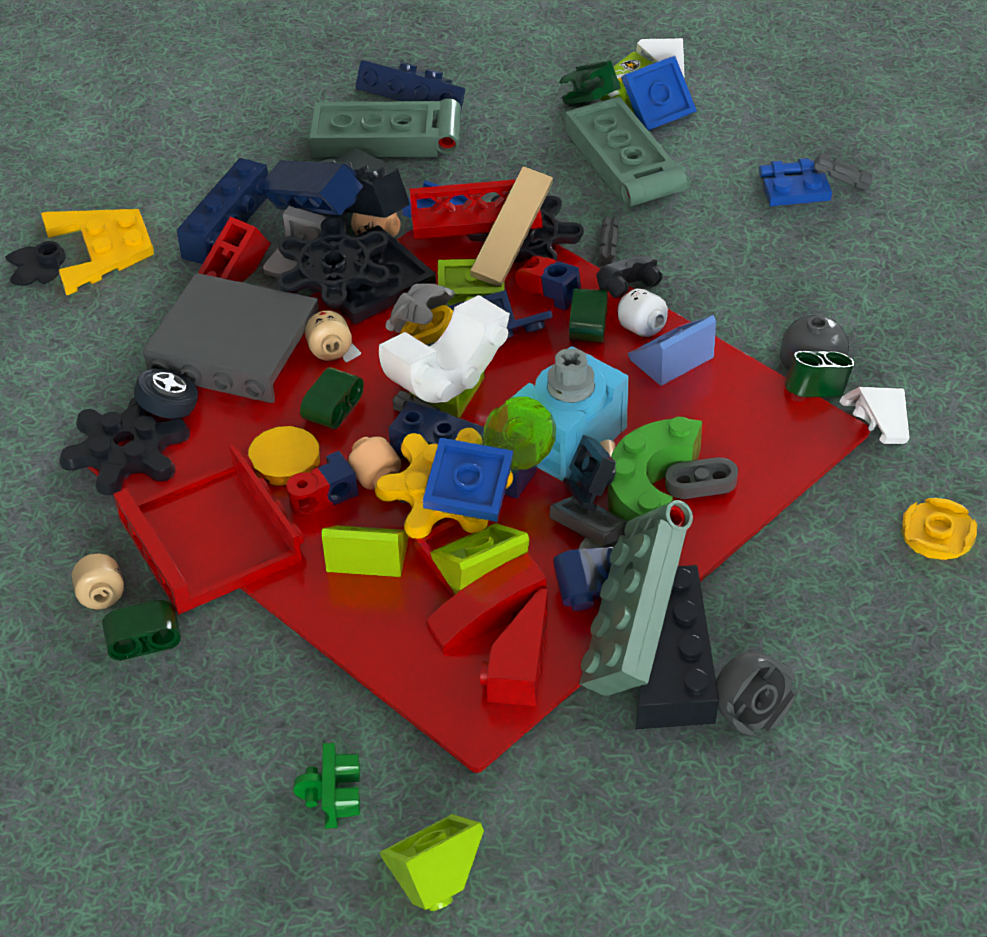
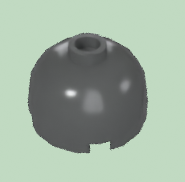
(813, 334)
(755, 691)

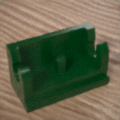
(590, 82)

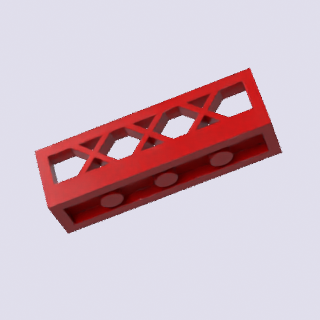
(469, 218)

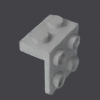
(298, 224)

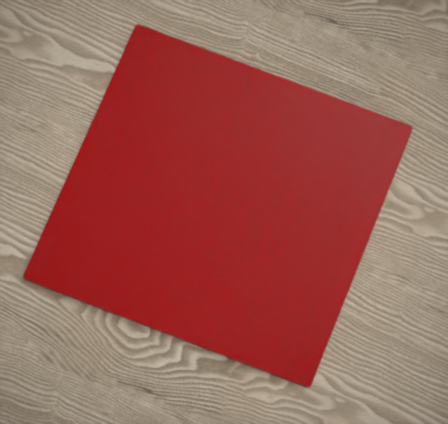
(378, 623)

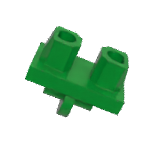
(335, 801)

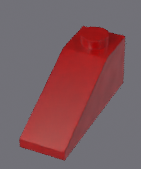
(235, 252)
(517, 656)

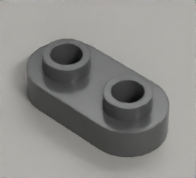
(701, 478)

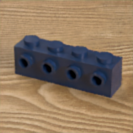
(312, 186)
(232, 196)
(436, 425)

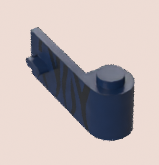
(582, 575)

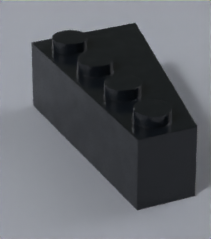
(382, 185)
(682, 674)

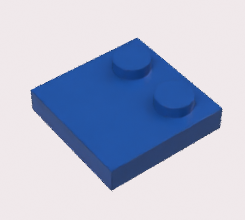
(659, 93)
(468, 479)

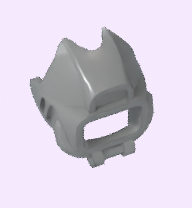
(417, 305)

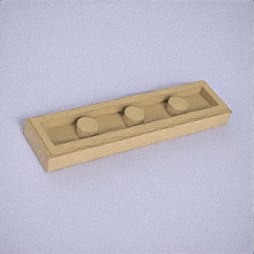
(511, 226)

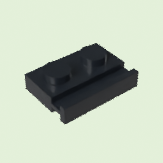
(591, 472)

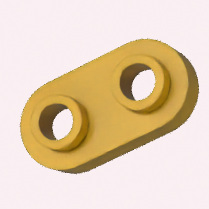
(434, 330)

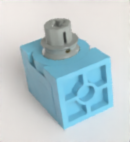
(584, 400)

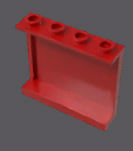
(211, 533)

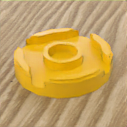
(283, 453)
(935, 538)

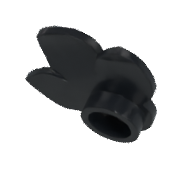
(36, 263)

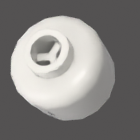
(642, 312)

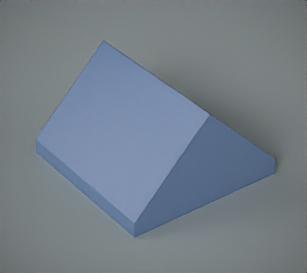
(677, 350)

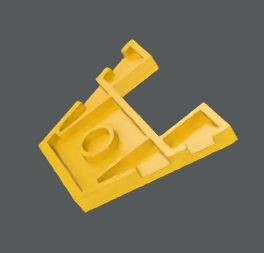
(111, 238)

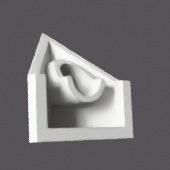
(662, 49)
(882, 408)

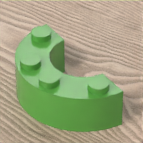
(644, 459)

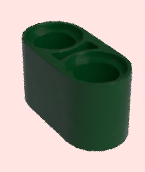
(588, 315)
(819, 374)
(332, 398)
(141, 629)

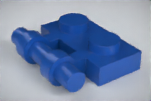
(787, 190)

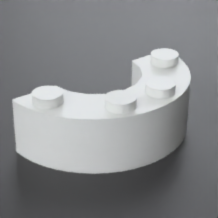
(452, 361)

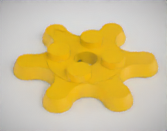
(412, 483)

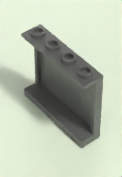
(230, 335)

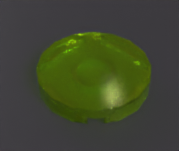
(522, 427)

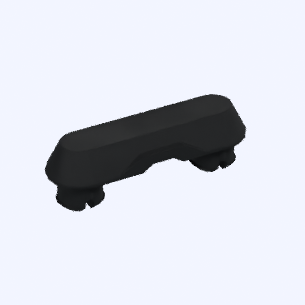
(618, 275)

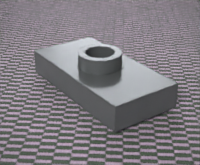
(595, 525)

